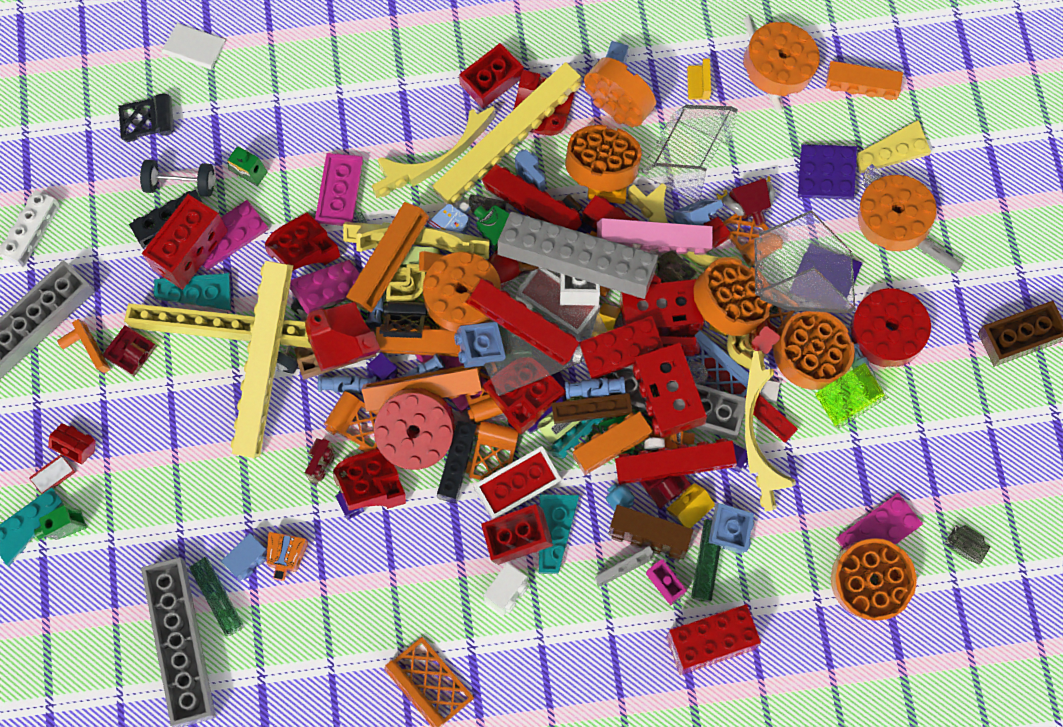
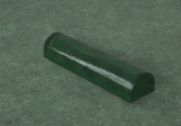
(706, 566)
(216, 597)

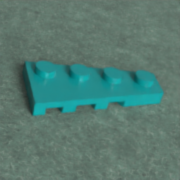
(202, 290)
(571, 439)
(559, 515)
(19, 528)

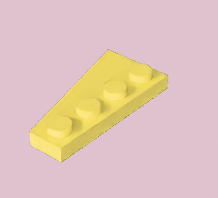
(897, 148)

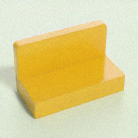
(699, 81)
(691, 506)

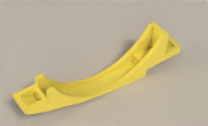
(399, 174)
(653, 207)
(368, 236)
(768, 476)

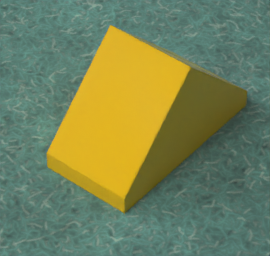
(609, 315)

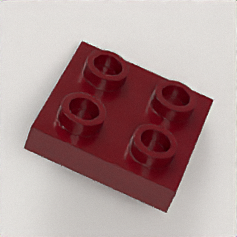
(129, 350)
(322, 455)
(665, 489)

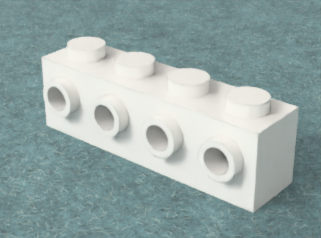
(28, 228)

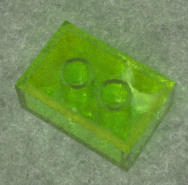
(851, 395)

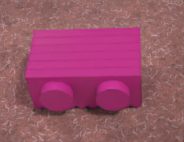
(666, 582)

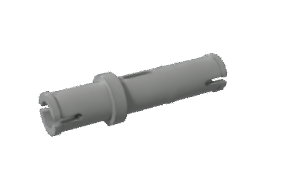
(929, 248)

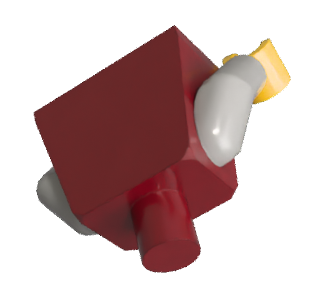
(750, 199)

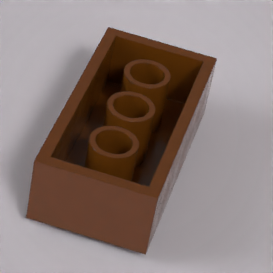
(1022, 333)
(650, 531)

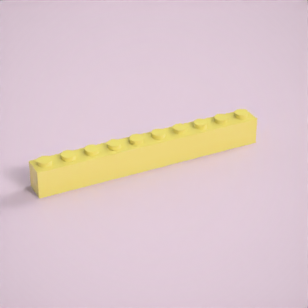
(507, 134)
(207, 324)
(262, 359)

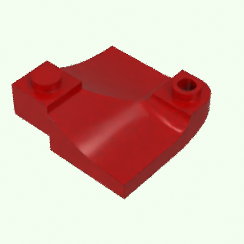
(530, 82)
(301, 243)
(339, 336)
(528, 402)
(369, 481)

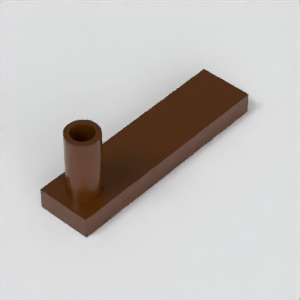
(591, 408)

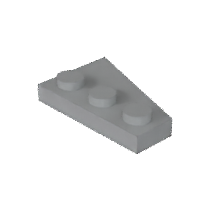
(624, 566)

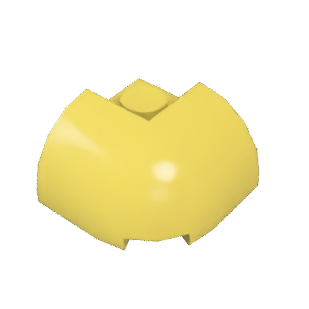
(406, 284)
(740, 350)

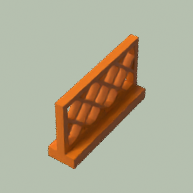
(412, 690)

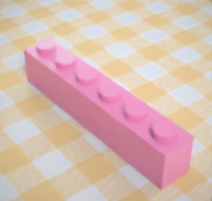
(657, 235)

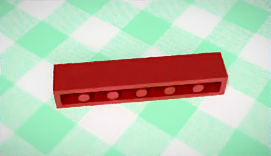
(529, 199)
(522, 321)
(675, 462)

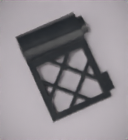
(161, 117)
(405, 313)

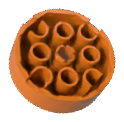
(781, 58)
(619, 92)
(603, 158)
(896, 212)
(449, 277)
(728, 297)
(813, 350)
(852, 579)

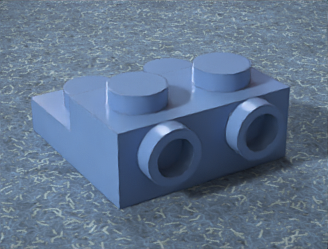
(527, 167)
(697, 212)
(479, 344)
(731, 528)

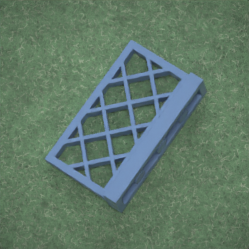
(724, 360)

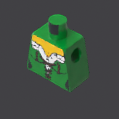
(244, 163)

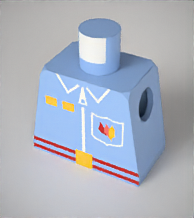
(451, 219)

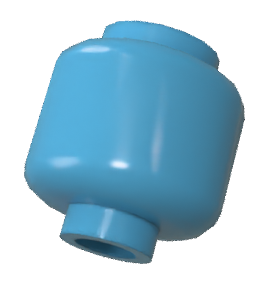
(620, 496)

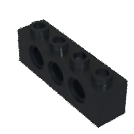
(156, 216)
(456, 462)

